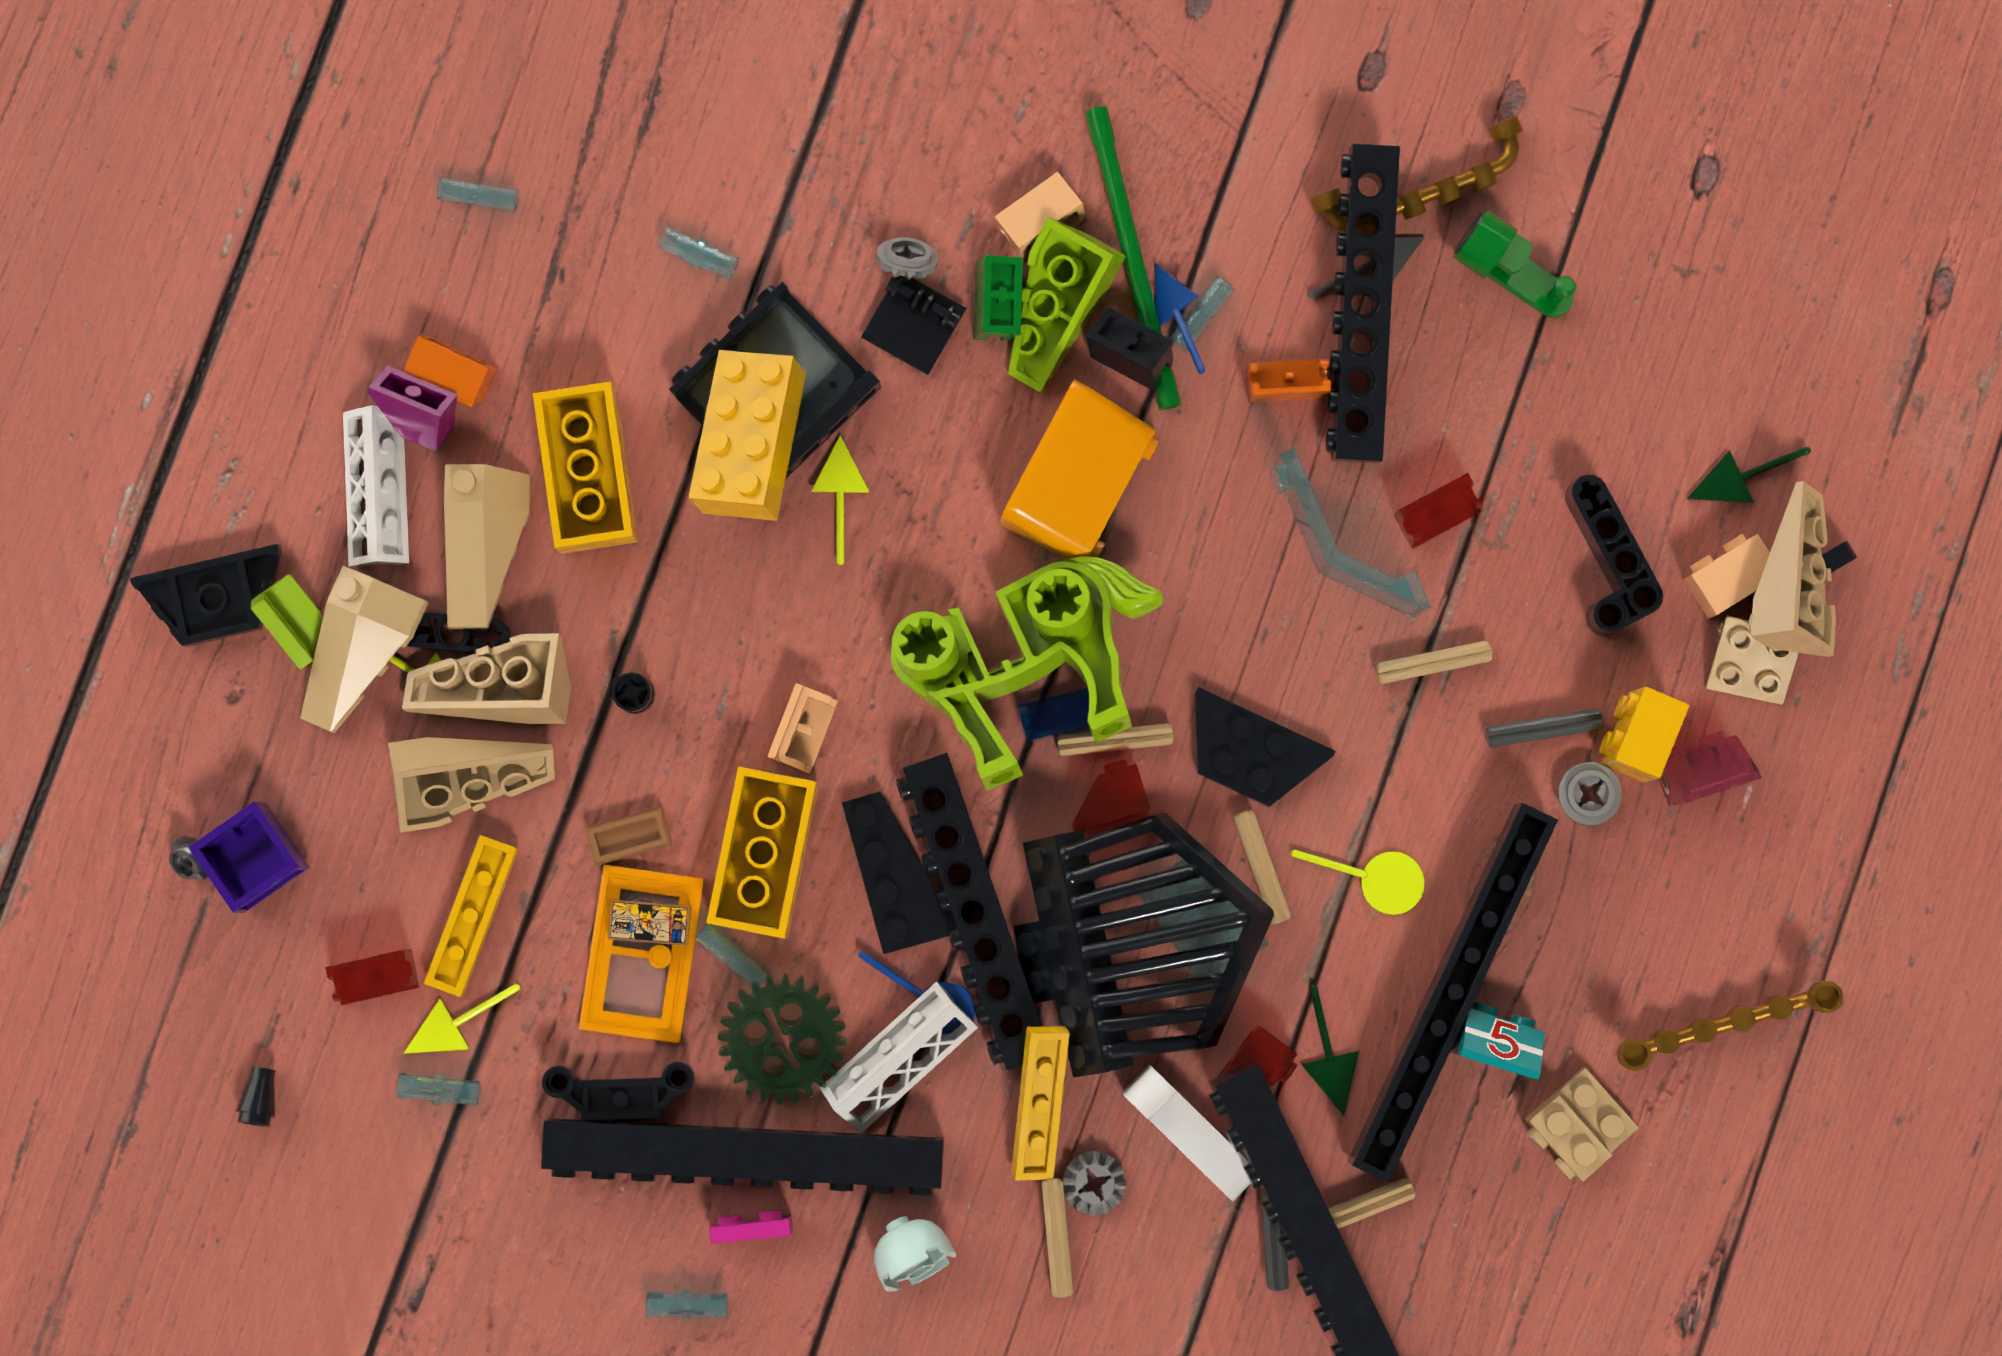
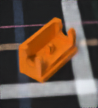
(450, 369)
(1288, 380)

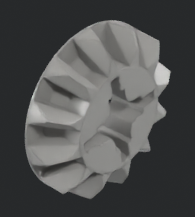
(920, 257)
(1608, 793)
(1101, 1165)

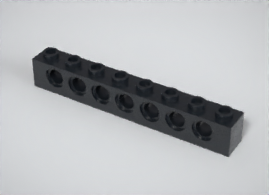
(1382, 166)
(939, 776)

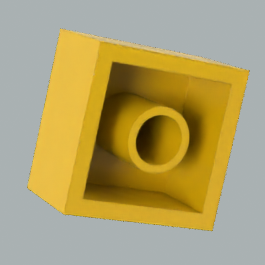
(1643, 733)

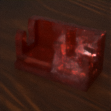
(1439, 511)
(373, 977)

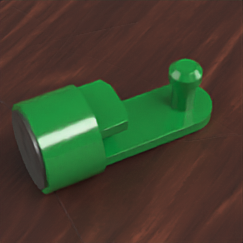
(1498, 252)

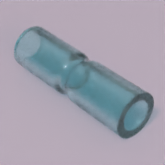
(483, 195)
(1204, 311)
(728, 953)

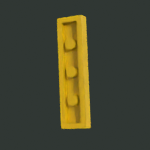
(471, 916)
(1040, 1103)

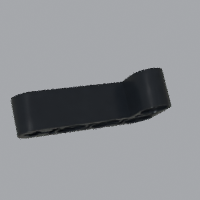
(1605, 552)

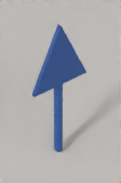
(1170, 299)

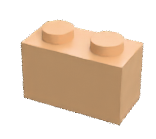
(1729, 577)

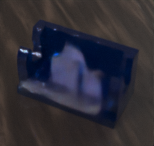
(1055, 715)

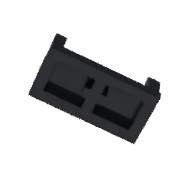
(1130, 348)

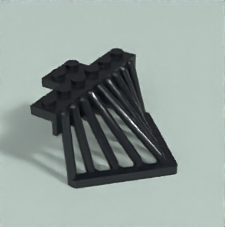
(1070, 957)

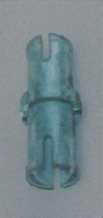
(698, 253)
(438, 1089)
(687, 1305)

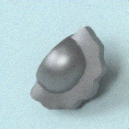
(183, 860)

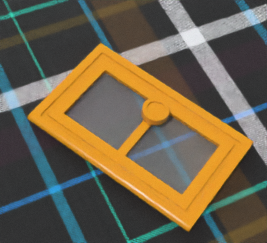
(633, 984)

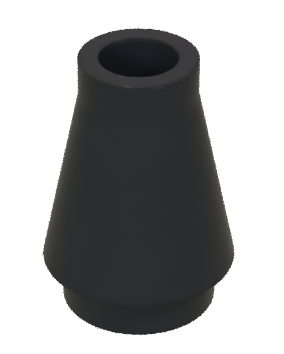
(258, 1098)

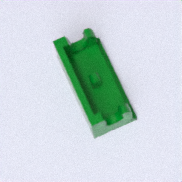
(998, 297)

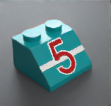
(1501, 1042)

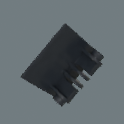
(913, 323)

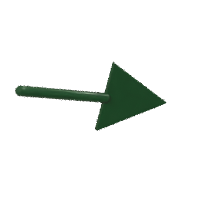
(1727, 482)
(1334, 1072)

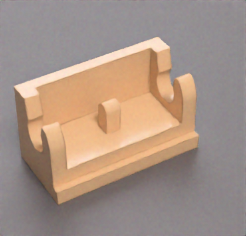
(1026, 216)
(802, 728)

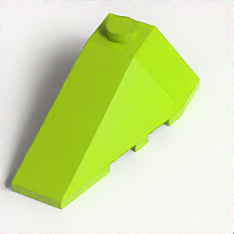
(1062, 291)

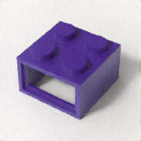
(249, 857)

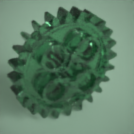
(749, 1053)

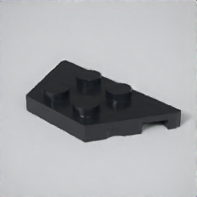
(211, 596)
(1251, 751)

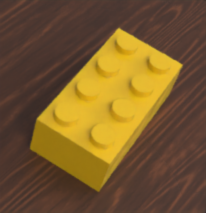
(747, 435)
(585, 467)
(762, 852)

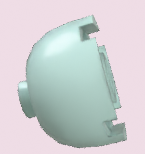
(911, 1252)

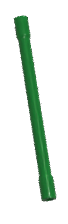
(1104, 143)

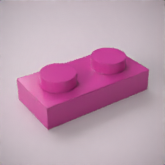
(768, 1225)

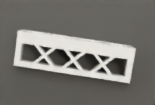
(381, 487)
(893, 1053)

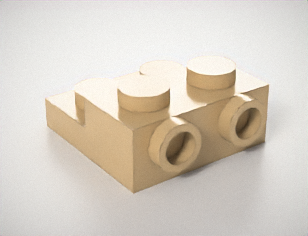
(1580, 1125)

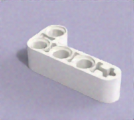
(1189, 1131)

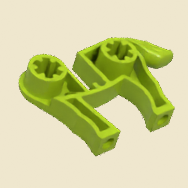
(1055, 619)

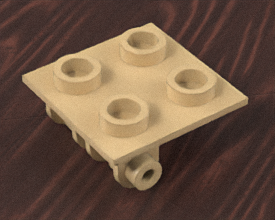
(1747, 666)

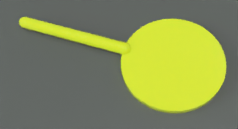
(1389, 881)

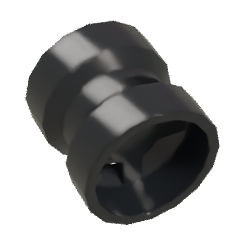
(628, 690)

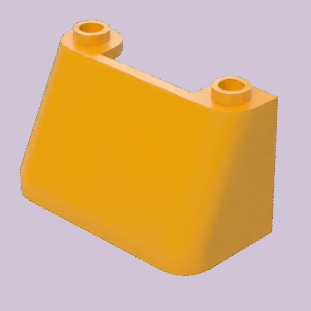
(1078, 474)

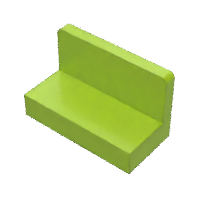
(290, 618)

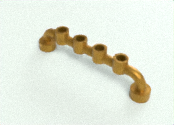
(1445, 190)
(1637, 1053)

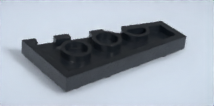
(893, 877)

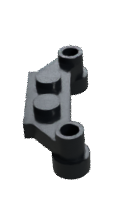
(618, 1097)

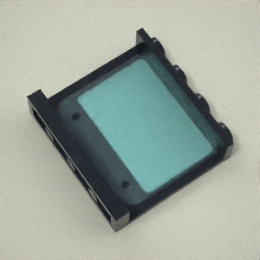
(781, 326)

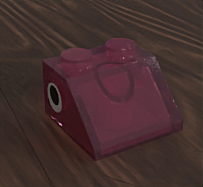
(1706, 769)

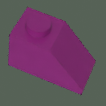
(415, 407)

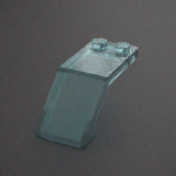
(1399, 593)

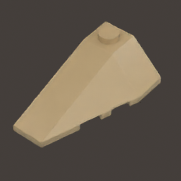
(482, 529)
(1791, 595)
(357, 637)
(505, 683)
(451, 775)

